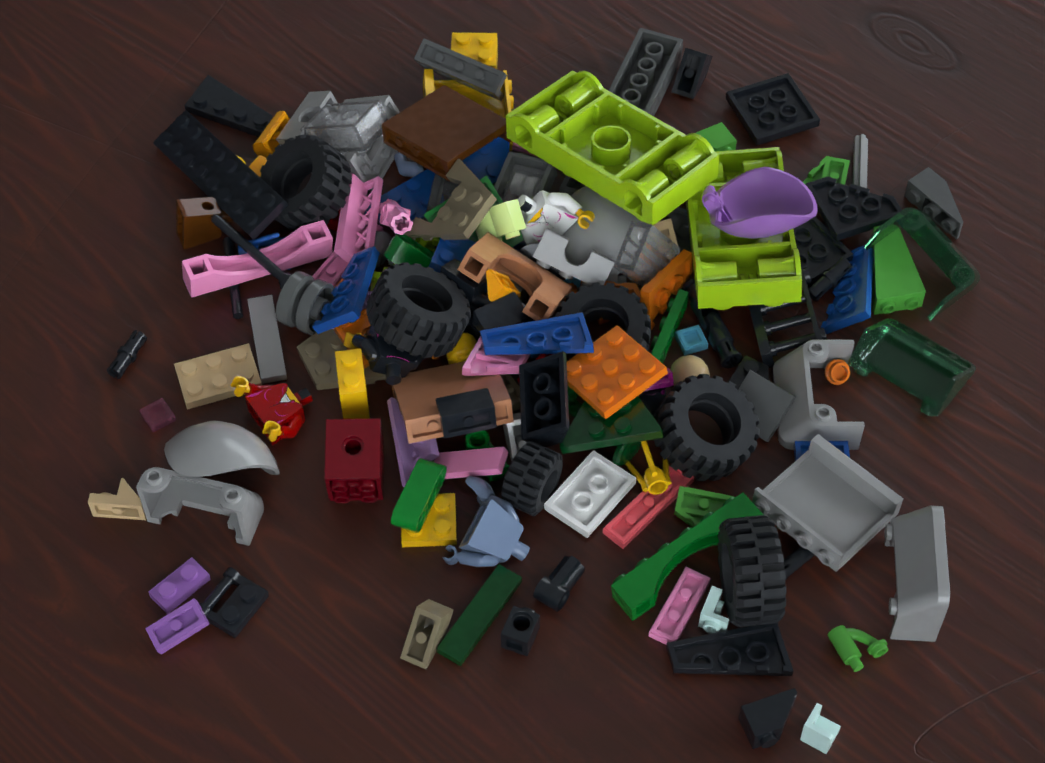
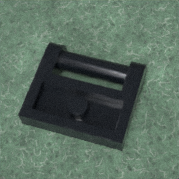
(240, 605)

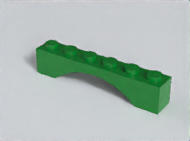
(639, 588)

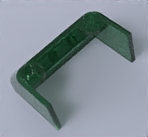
(938, 248)

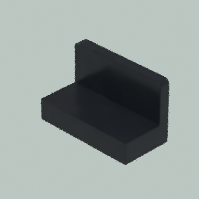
(466, 413)

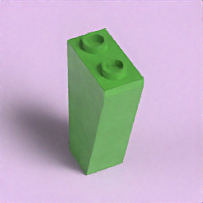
(895, 276)

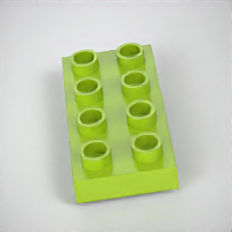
(613, 146)
(739, 269)

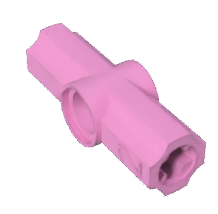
(395, 216)

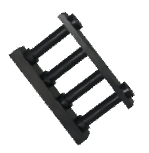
(764, 328)

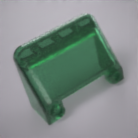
(912, 364)

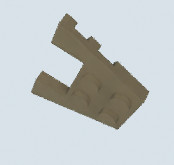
(462, 210)
(320, 361)

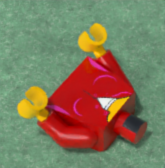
(274, 407)

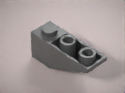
(934, 197)

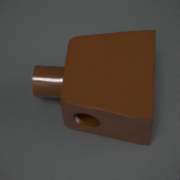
(195, 222)

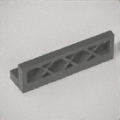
(461, 69)

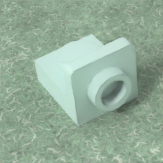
(710, 615)

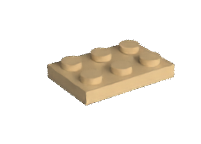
(211, 375)

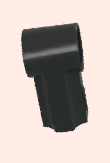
(556, 588)

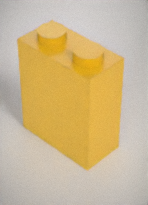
(352, 384)

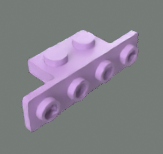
(408, 453)

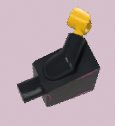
(382, 356)

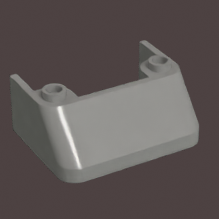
(804, 417)
(920, 574)

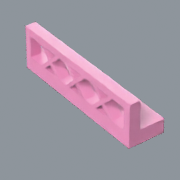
(353, 220)

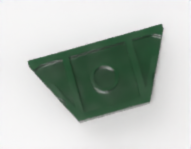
(625, 426)

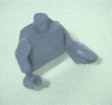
(492, 533)

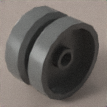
(302, 301)

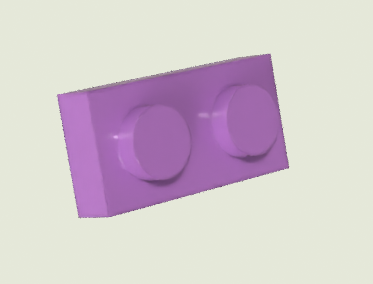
(179, 585)
(177, 626)

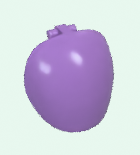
(760, 203)

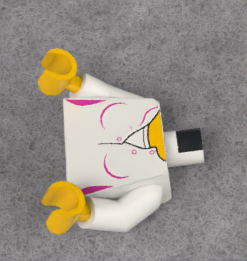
(551, 211)

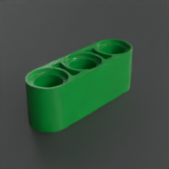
(405, 249)
(418, 495)

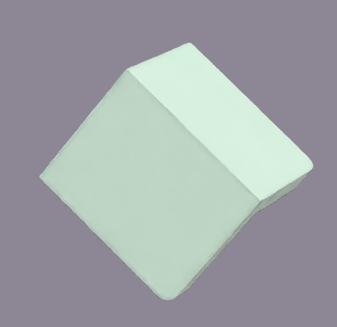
(819, 731)

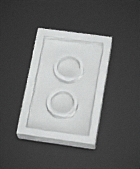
(590, 493)

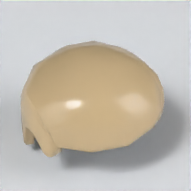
(688, 366)

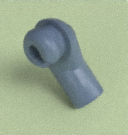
(405, 167)

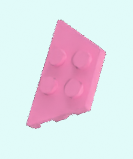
(482, 364)

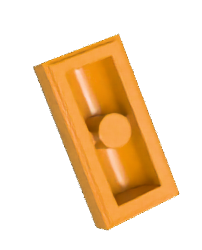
(267, 140)

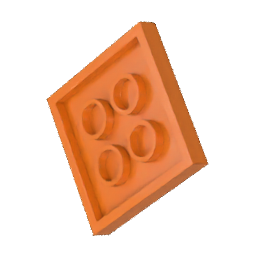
(614, 372)

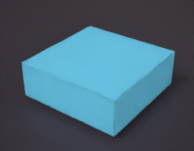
(691, 340)

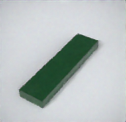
(479, 615)

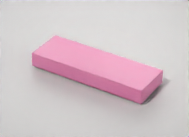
(473, 462)
(679, 606)

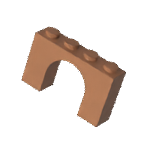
(543, 287)

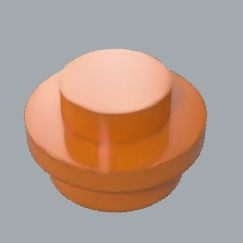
(837, 371)

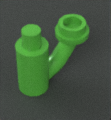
(843, 642)

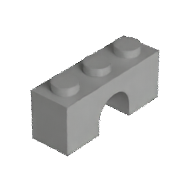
(308, 108)
(552, 253)

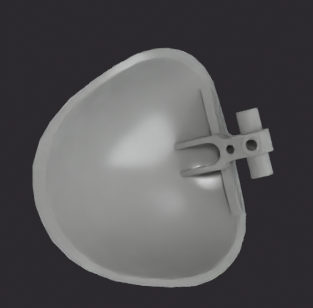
(604, 233)
(217, 449)

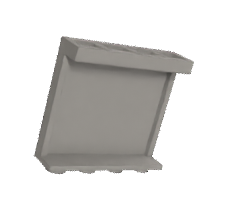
(828, 503)

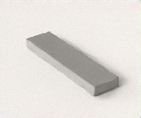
(267, 339)

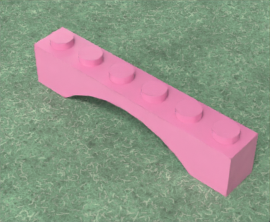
(211, 272)

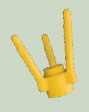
(655, 479)

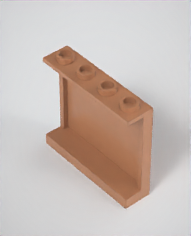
(418, 395)

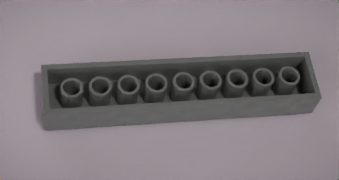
(642, 77)

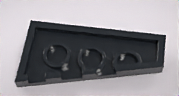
(225, 106)

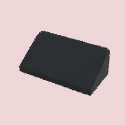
(500, 313)

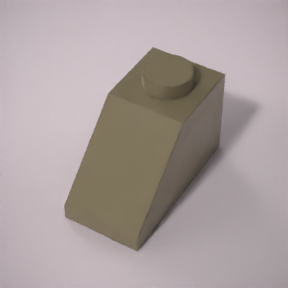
(426, 632)

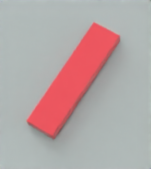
(644, 510)

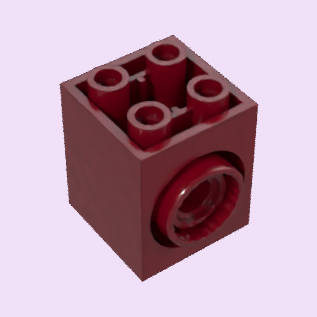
(354, 460)

